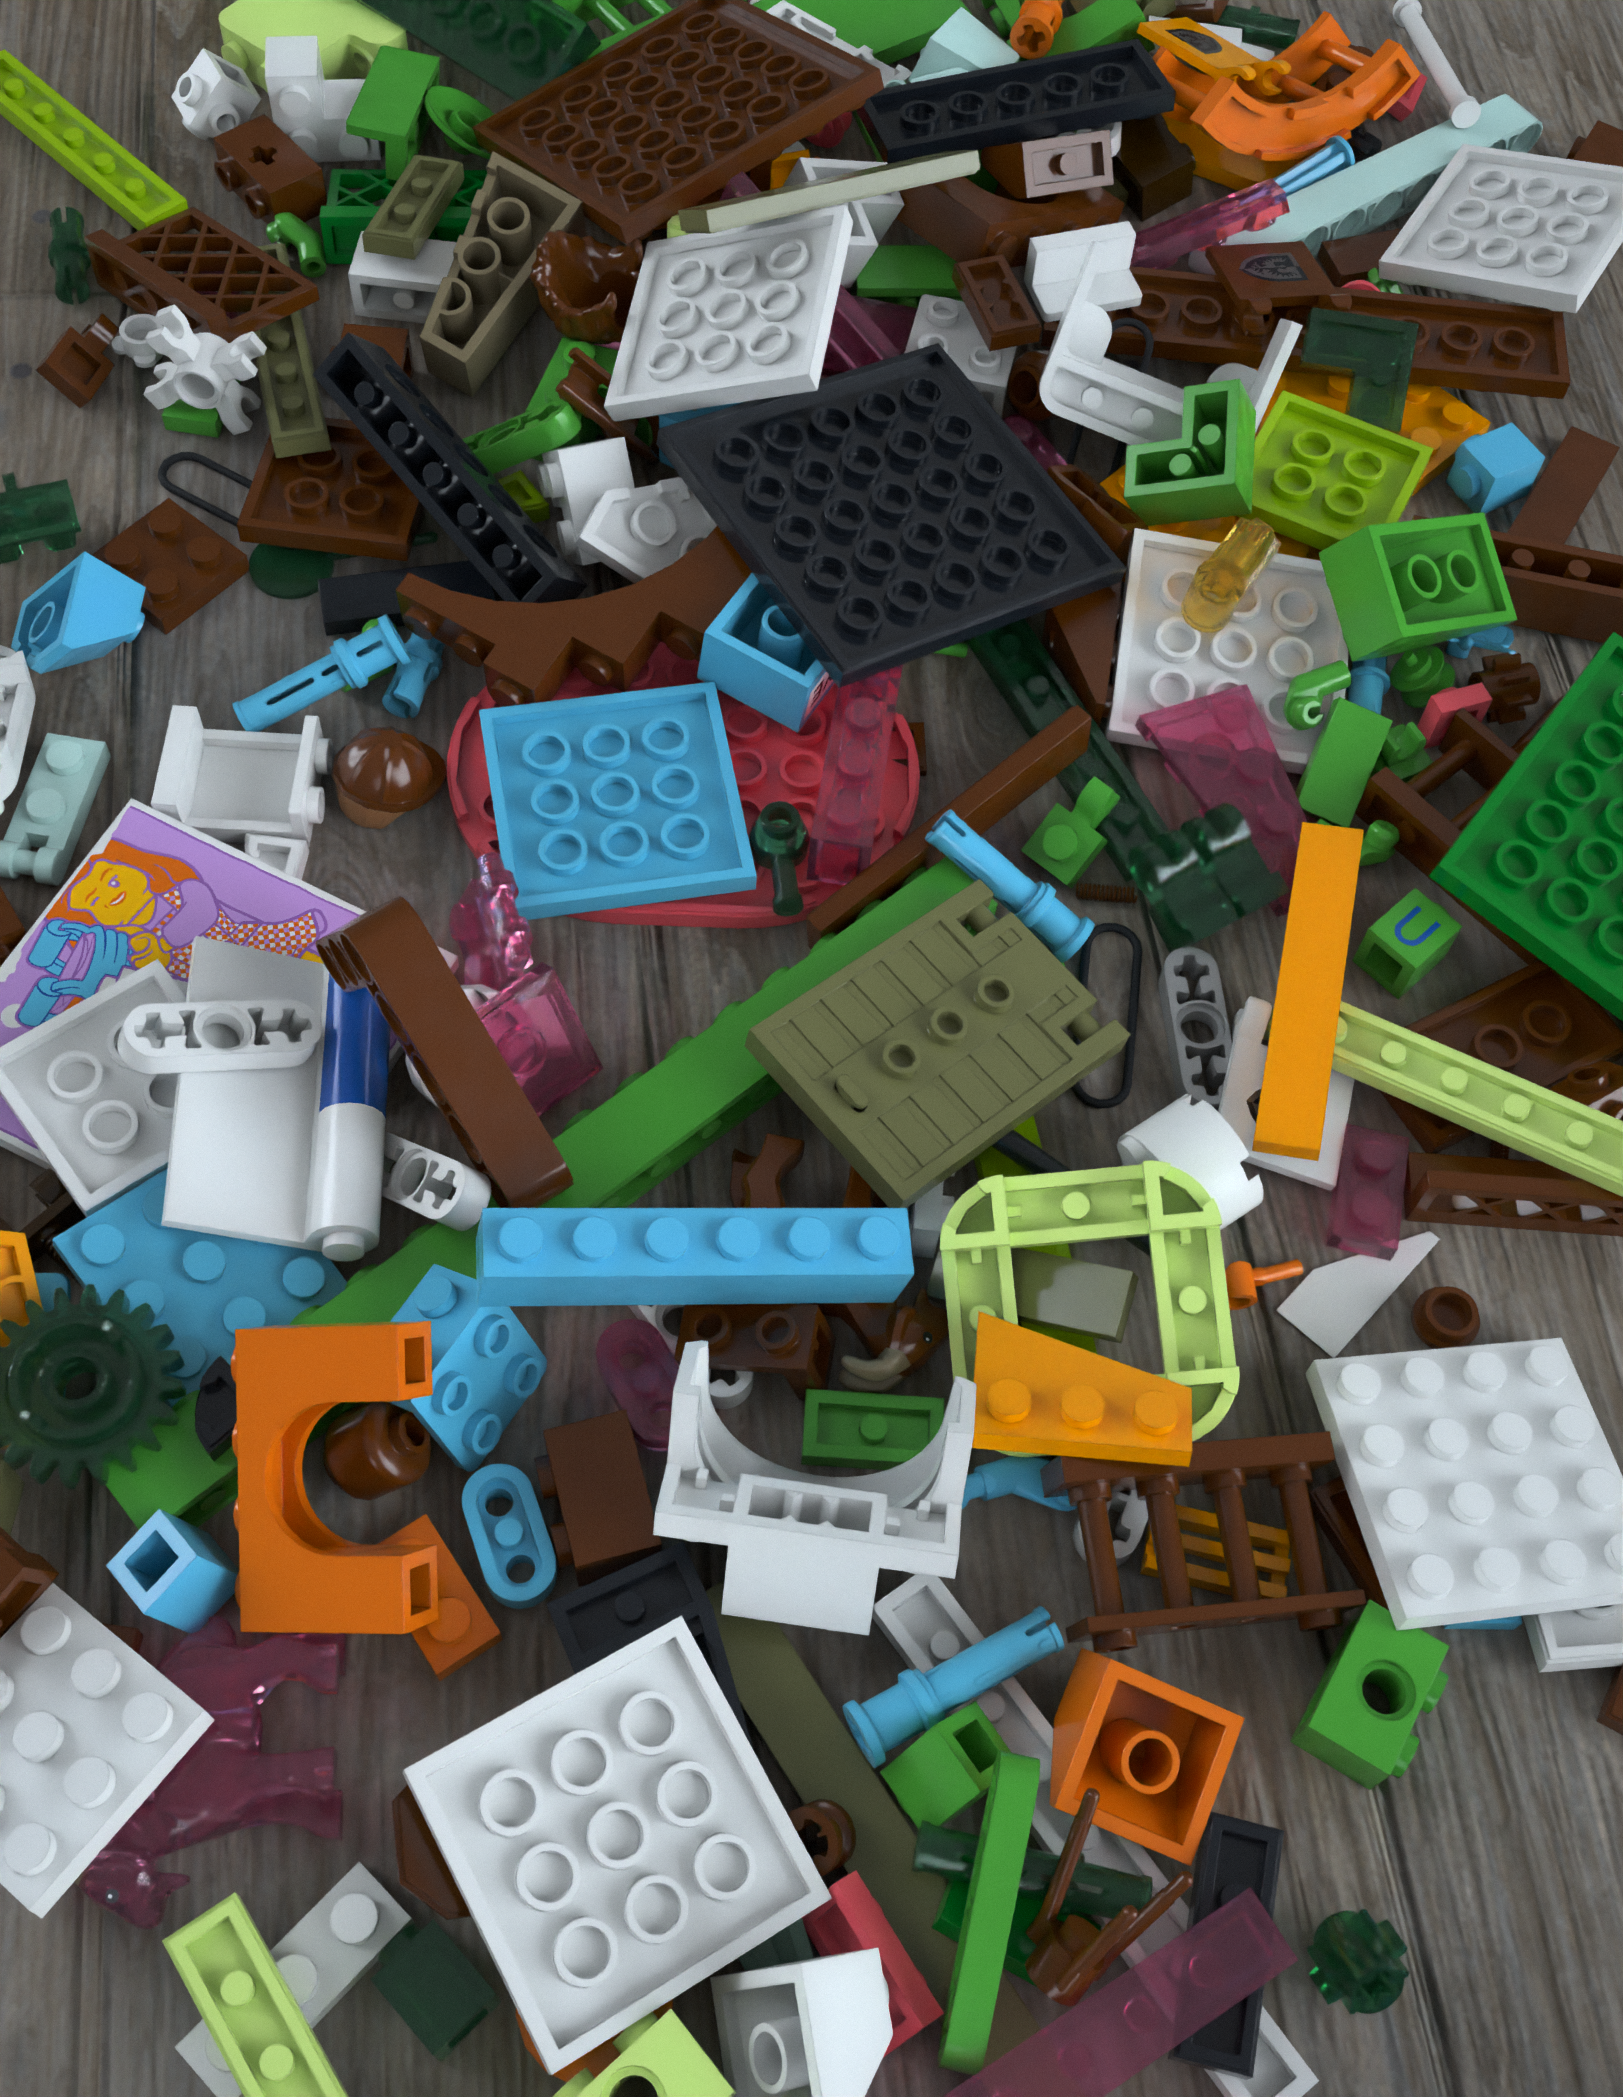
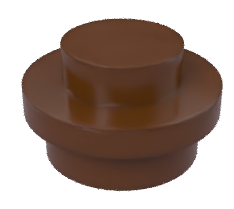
(1445, 1318)

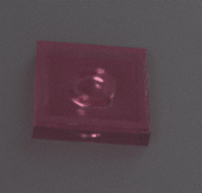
(540, 1037)

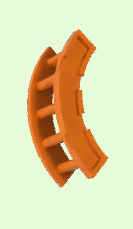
(1277, 131)

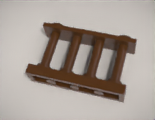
(1424, 830)
(1223, 1471)

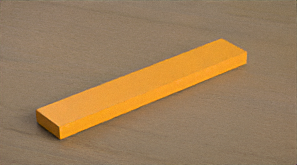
(1308, 993)

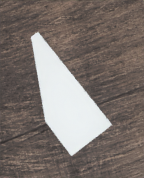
(1346, 1293)

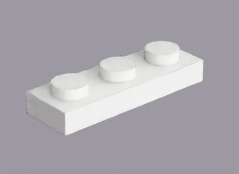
(318, 1960)

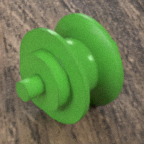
(1421, 675)

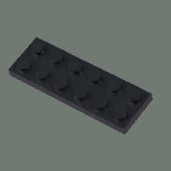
(1017, 102)

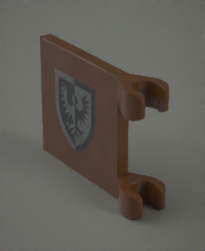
(1270, 277)

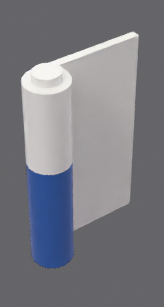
(282, 1148)

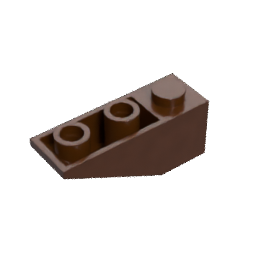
(1084, 647)

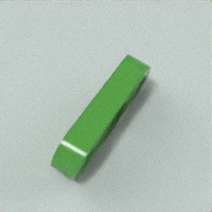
(525, 436)

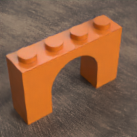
(290, 1564)

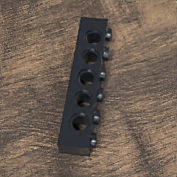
(446, 475)

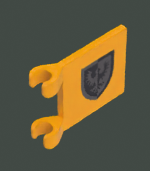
(1212, 53)

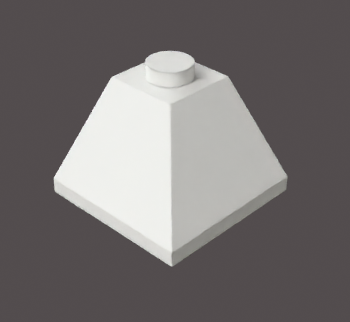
(804, 2026)

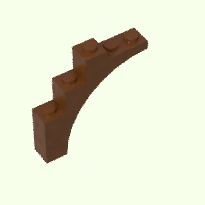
(607, 636)

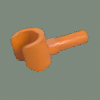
(1243, 1278)

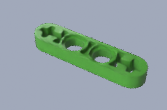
(988, 1913)

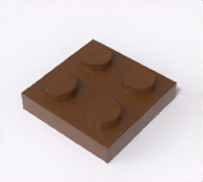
(176, 561)

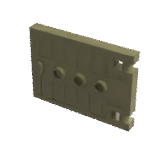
(935, 1044)

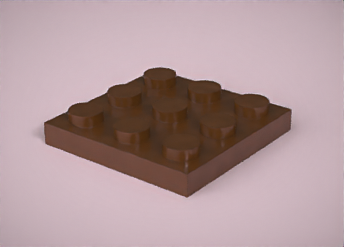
(332, 500)

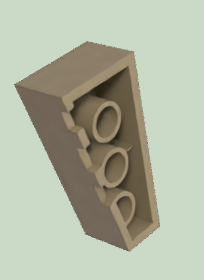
(489, 281)

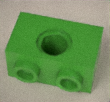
(1340, 1723)

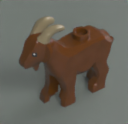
(894, 1336)

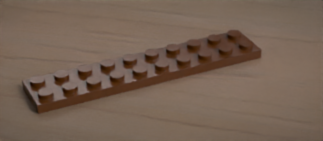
(1455, 346)

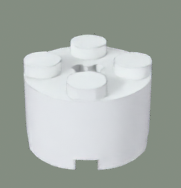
(1201, 1145)

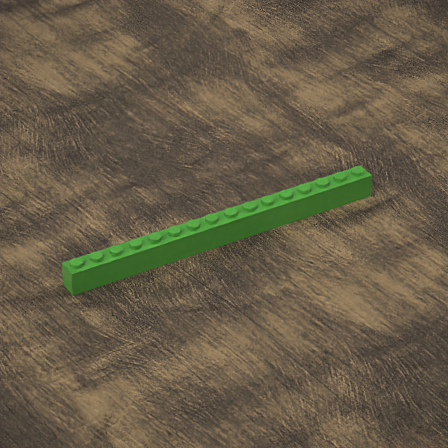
(614, 1159)

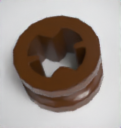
(835, 1825)

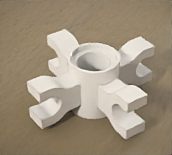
(204, 370)

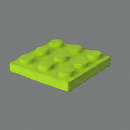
(1329, 472)

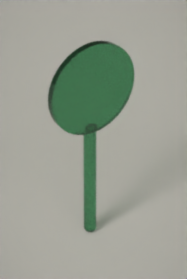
(295, 571)

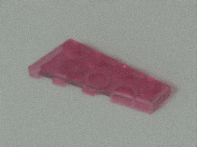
(1229, 757)

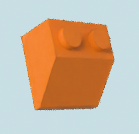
(1145, 1750)

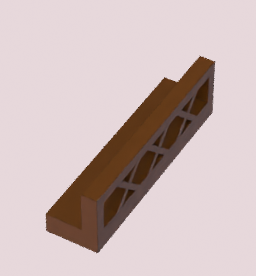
(1507, 1195)

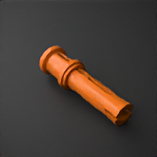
(1035, 27)

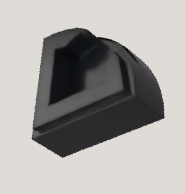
(216, 1409)

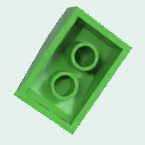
(1416, 584)

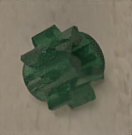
(1358, 1961)

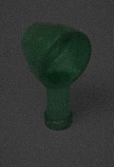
(781, 852)

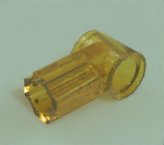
(1229, 574)

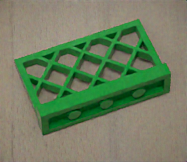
(351, 213)

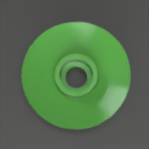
(455, 116)

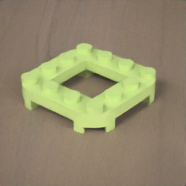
(1093, 1207)

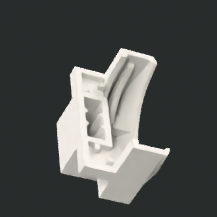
(802, 1541)

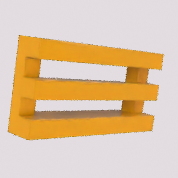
(1206, 1523)

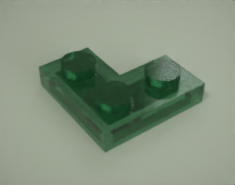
(1373, 352)

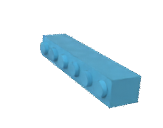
(691, 1256)

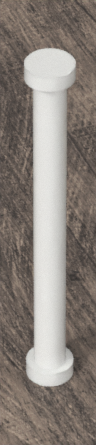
(1463, 108)

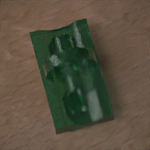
(36, 515)

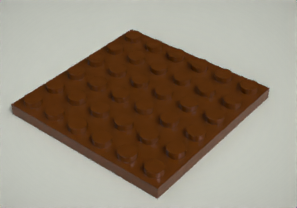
(678, 111)

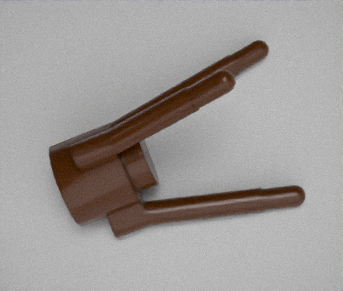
(1074, 1951)

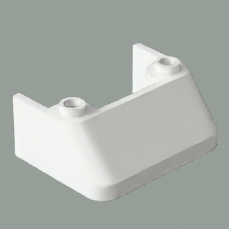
(1124, 401)

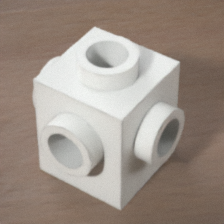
(214, 96)

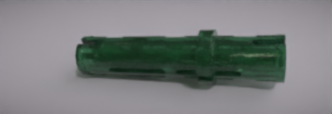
(939, 1851)

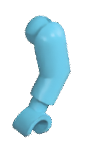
(1012, 1476)

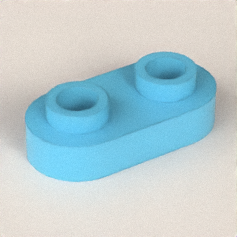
(509, 1538)

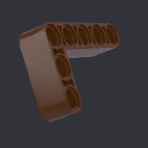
(449, 1049)

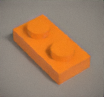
(463, 1622)

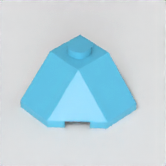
(78, 615)

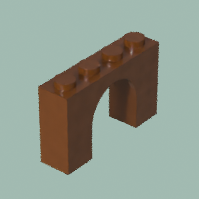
(978, 224)

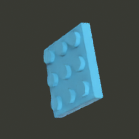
(193, 1278)

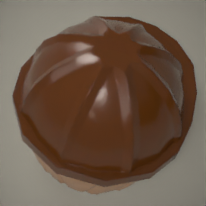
(385, 776)

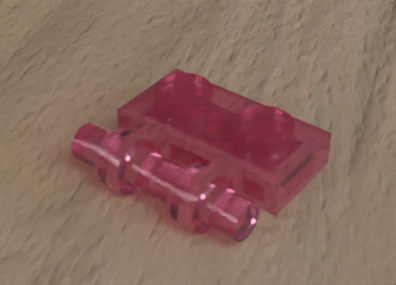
(489, 927)

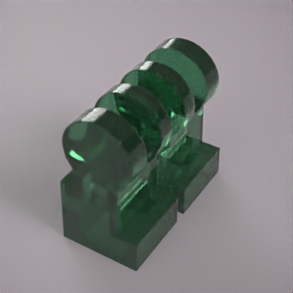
(1197, 903)

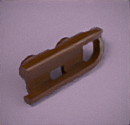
(581, 393)

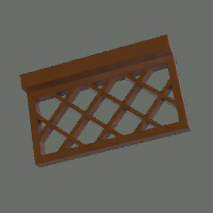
(147, 287)

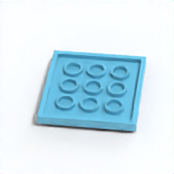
(616, 800)

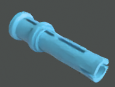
(348, 663)
(1029, 901)
(925, 1698)

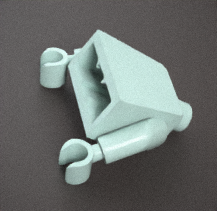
(958, 48)

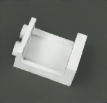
(242, 779)

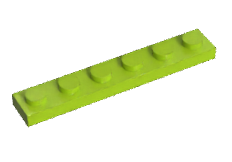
(84, 148)

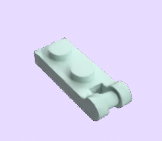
(53, 808)

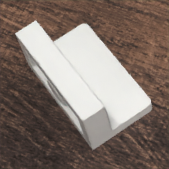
(1057, 260)

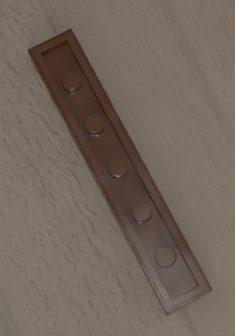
(977, 806)

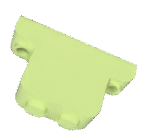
(345, 31)

